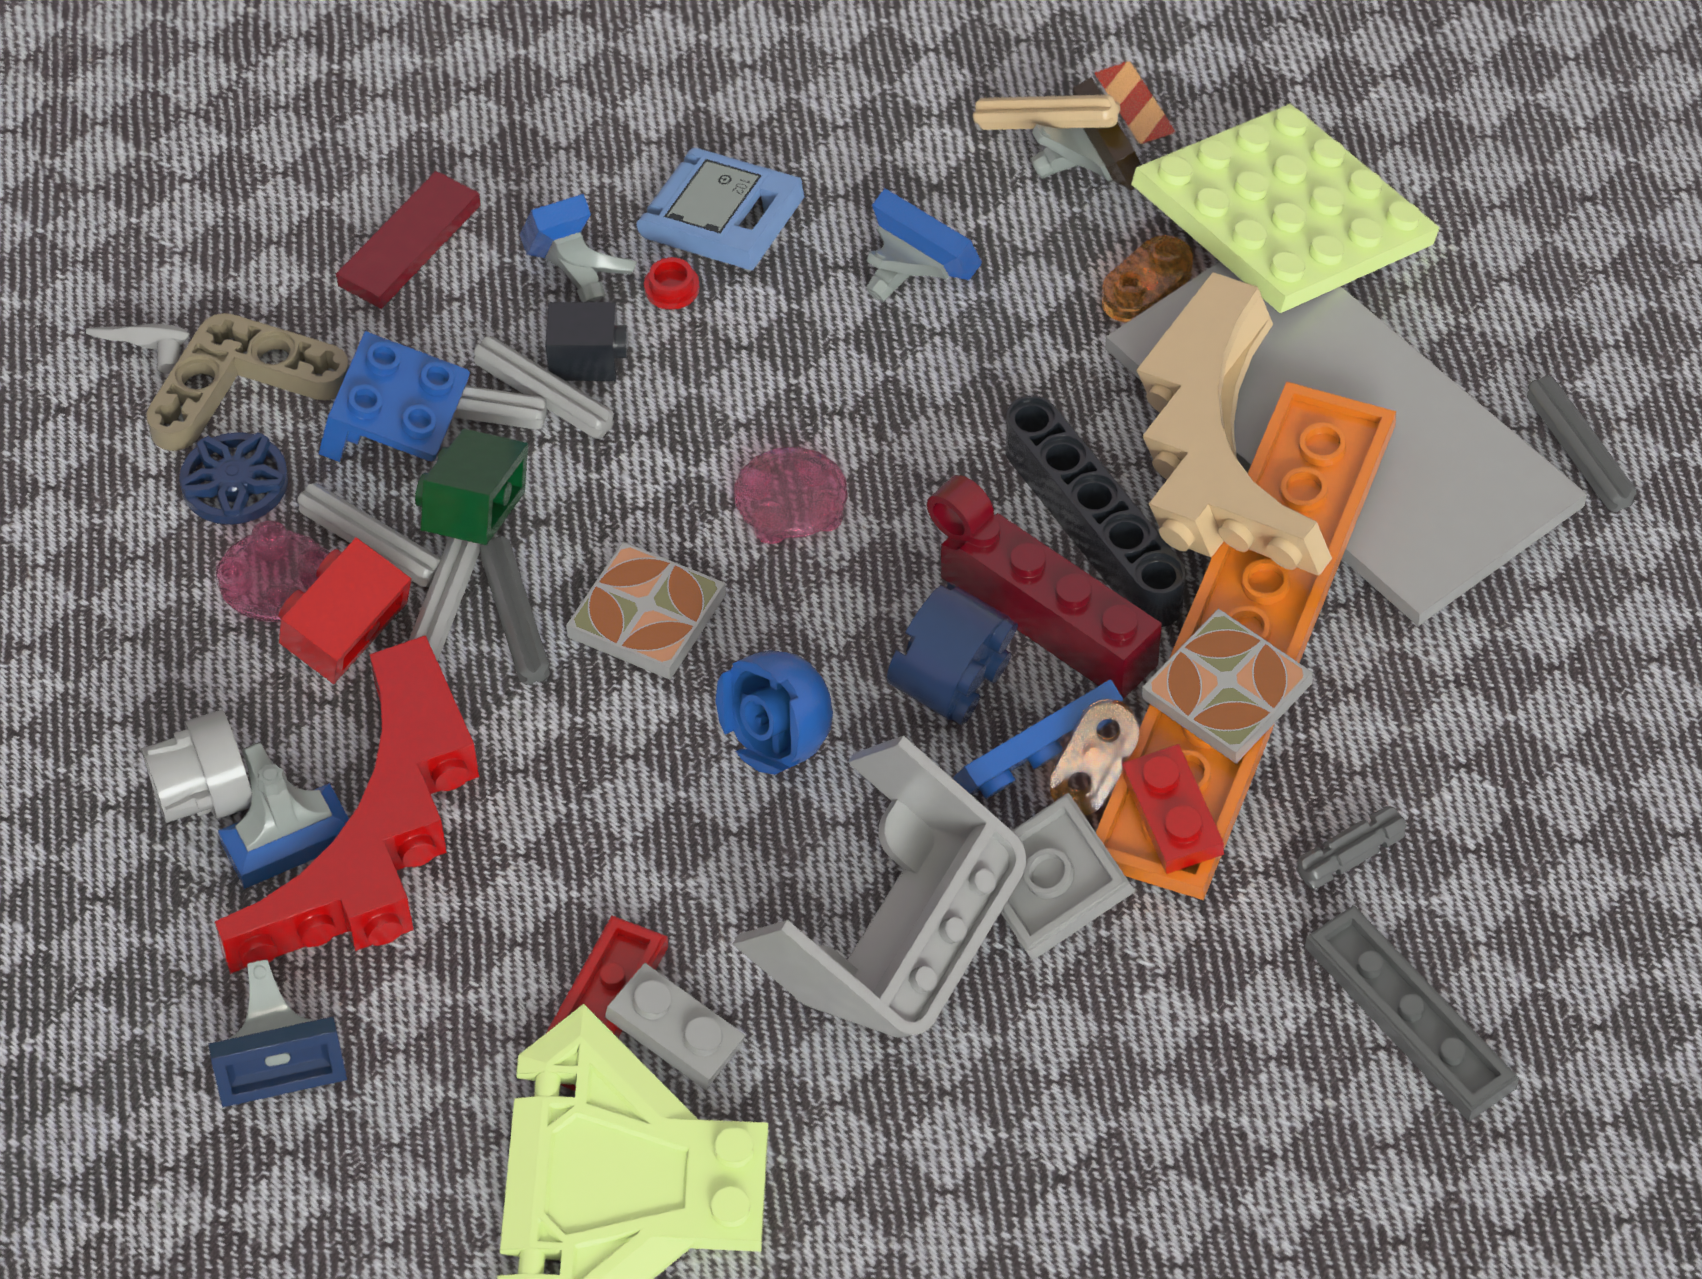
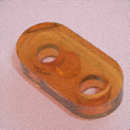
(1155, 272)
(1095, 755)

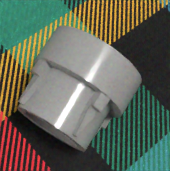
(199, 770)

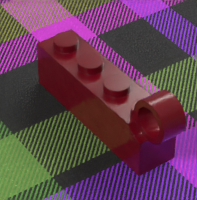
(1042, 590)

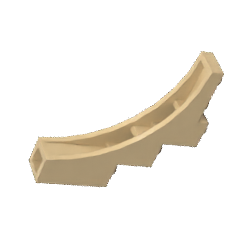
(1195, 387)

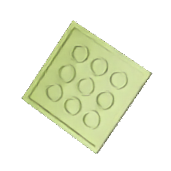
(1285, 207)

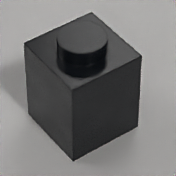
(584, 340)

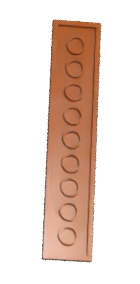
(1321, 464)

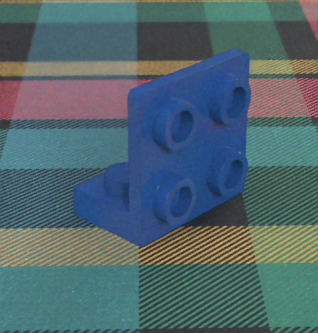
(394, 400)

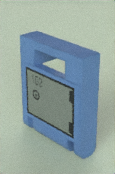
(709, 200)

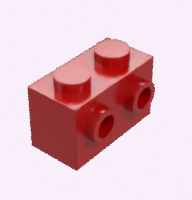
(343, 609)

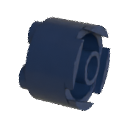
(951, 652)

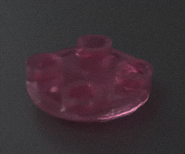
(790, 494)
(267, 569)

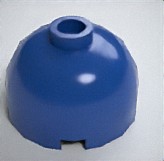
(775, 709)

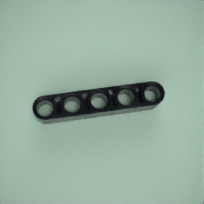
(1094, 509)

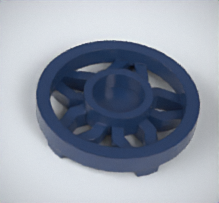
(233, 477)

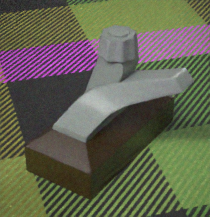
(1096, 149)

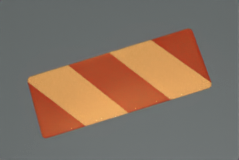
(1135, 101)

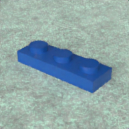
(1036, 744)

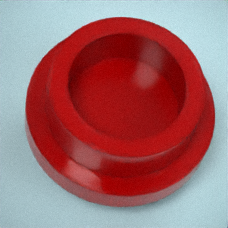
(671, 284)

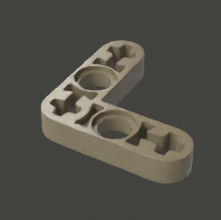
(226, 362)

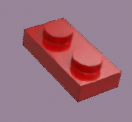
(1172, 809)

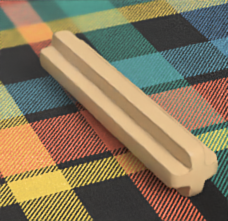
(1049, 111)

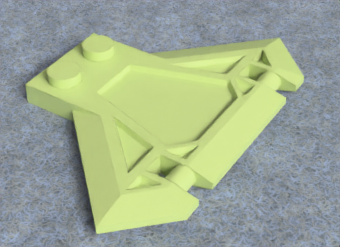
(623, 1167)

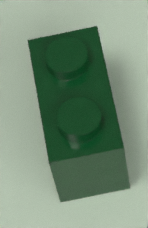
(472, 486)

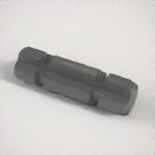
(1351, 847)

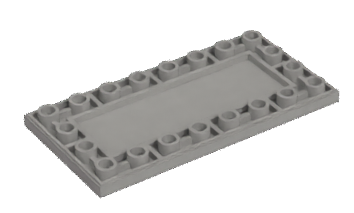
(1454, 481)

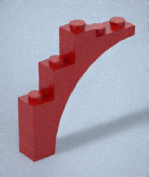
(394, 827)

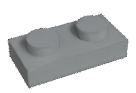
(675, 1026)

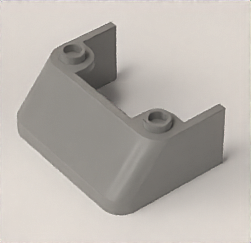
(932, 922)

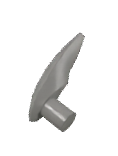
(161, 337)

